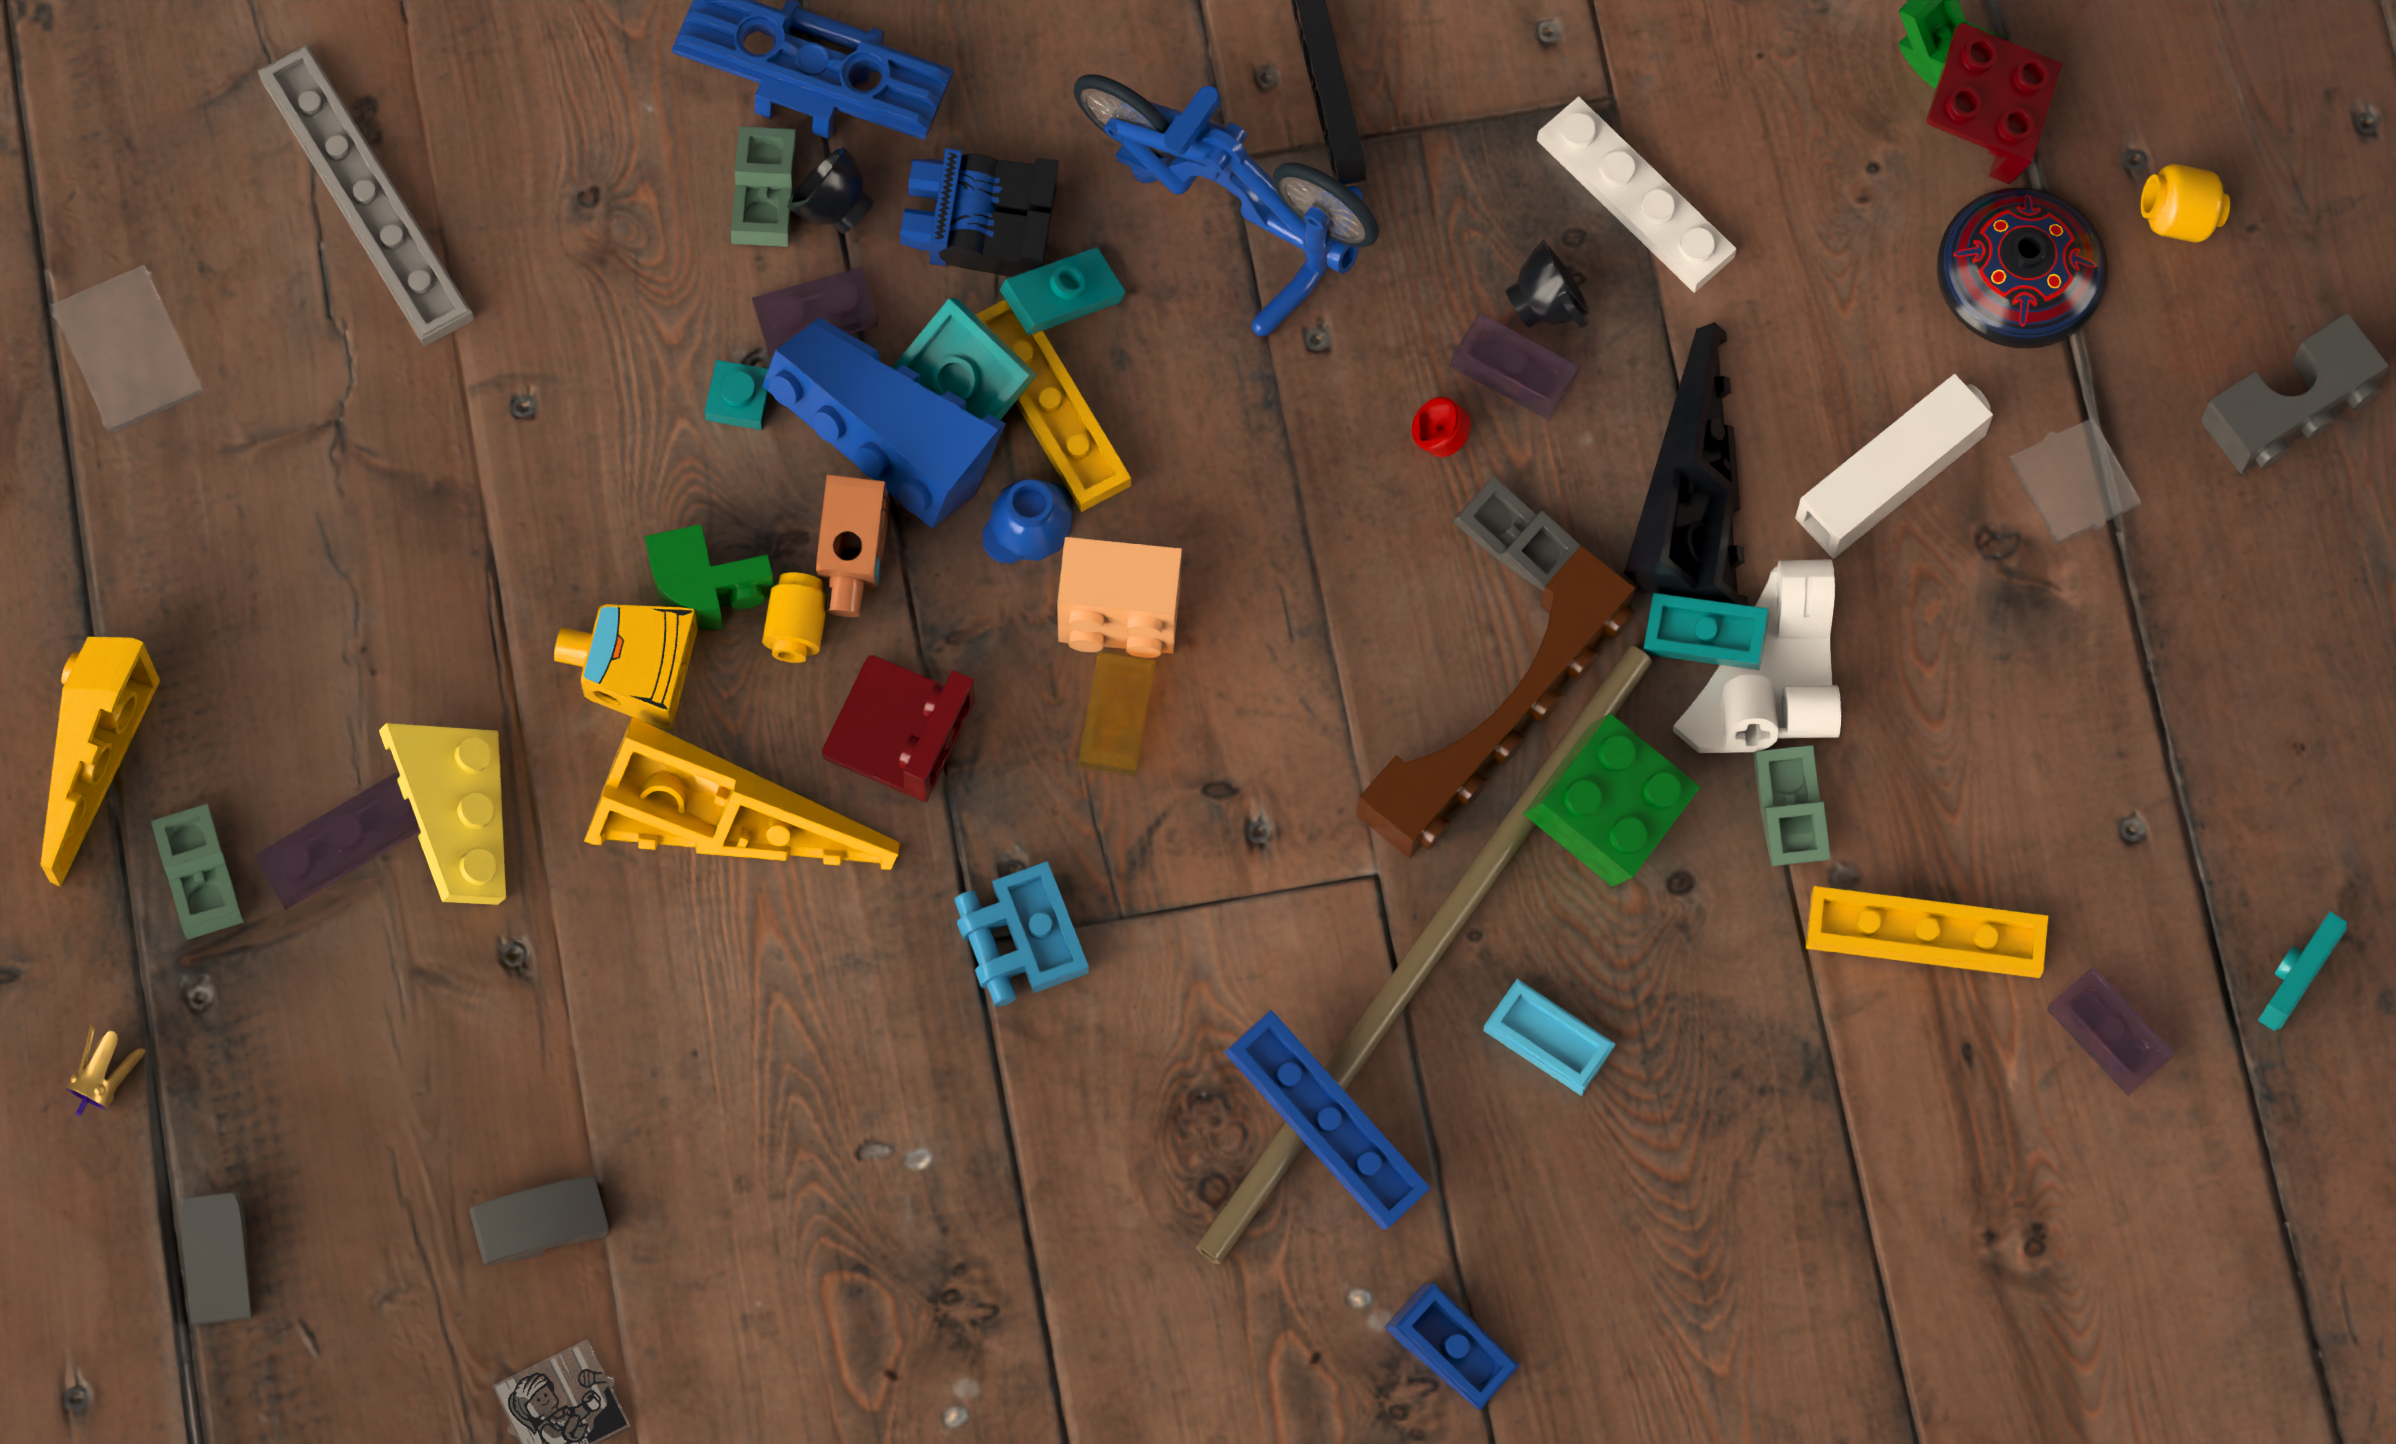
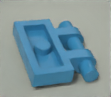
(1039, 928)

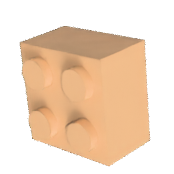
(1119, 596)

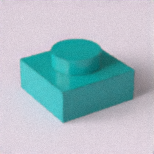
(737, 395)

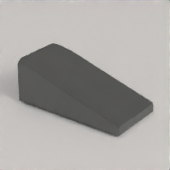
(216, 1257)

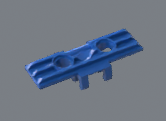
(810, 75)

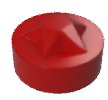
(1441, 427)

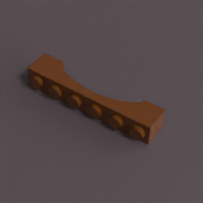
(1415, 797)

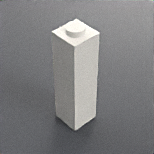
(1894, 465)

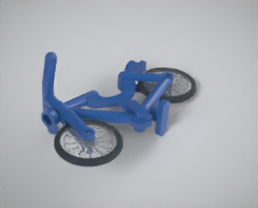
(1295, 205)

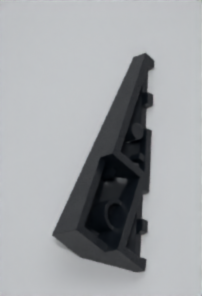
(1686, 521)

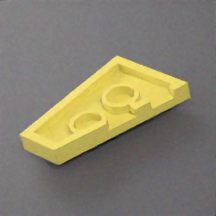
(458, 806)

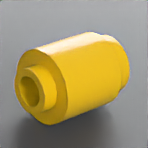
(795, 617)

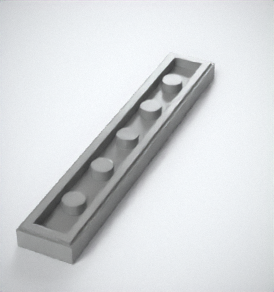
(366, 196)

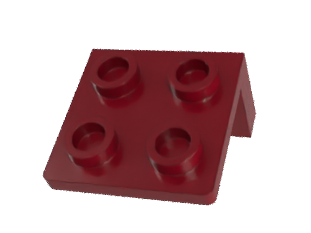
(1994, 97)
(899, 726)

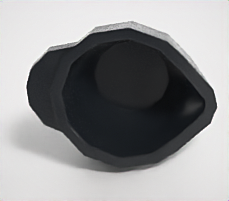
(832, 193)
(1547, 291)

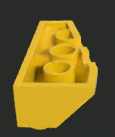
(99, 713)

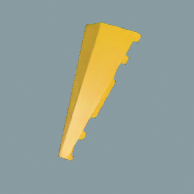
(691, 798)

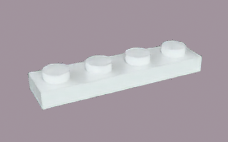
(1636, 194)

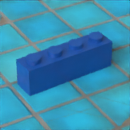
(884, 419)

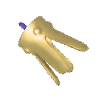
(89, 1080)

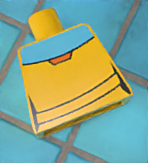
(633, 659)

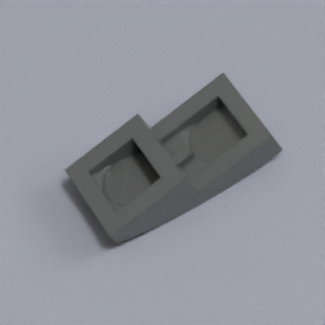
(1515, 535)
(539, 1219)

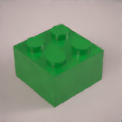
(1611, 800)

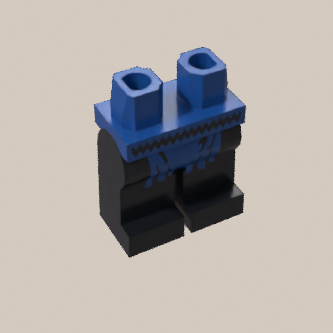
(986, 212)

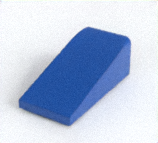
(1451, 1345)

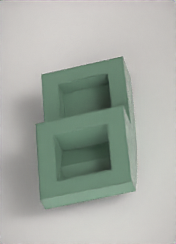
(763, 186)
(1791, 806)
(197, 871)

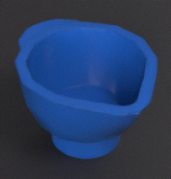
(1028, 521)

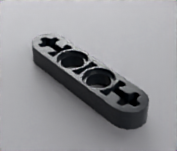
(1329, 90)

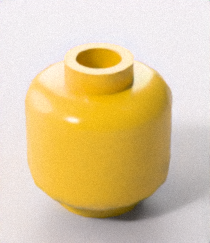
(2184, 203)

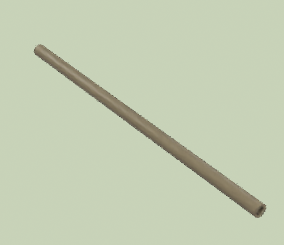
(1418, 961)

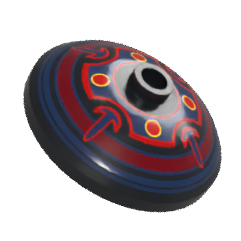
(2018, 297)

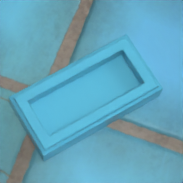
(1549, 1037)

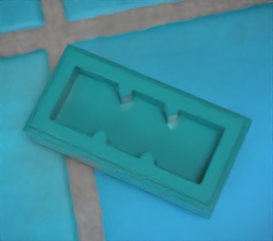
(1062, 291)
(2300, 969)

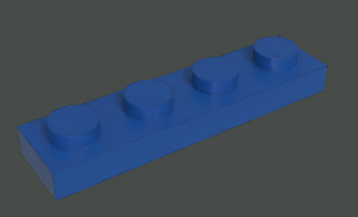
(1327, 1120)

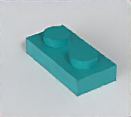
(1706, 631)

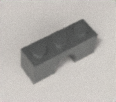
(2259, 424)

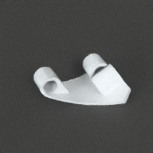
(1794, 686)

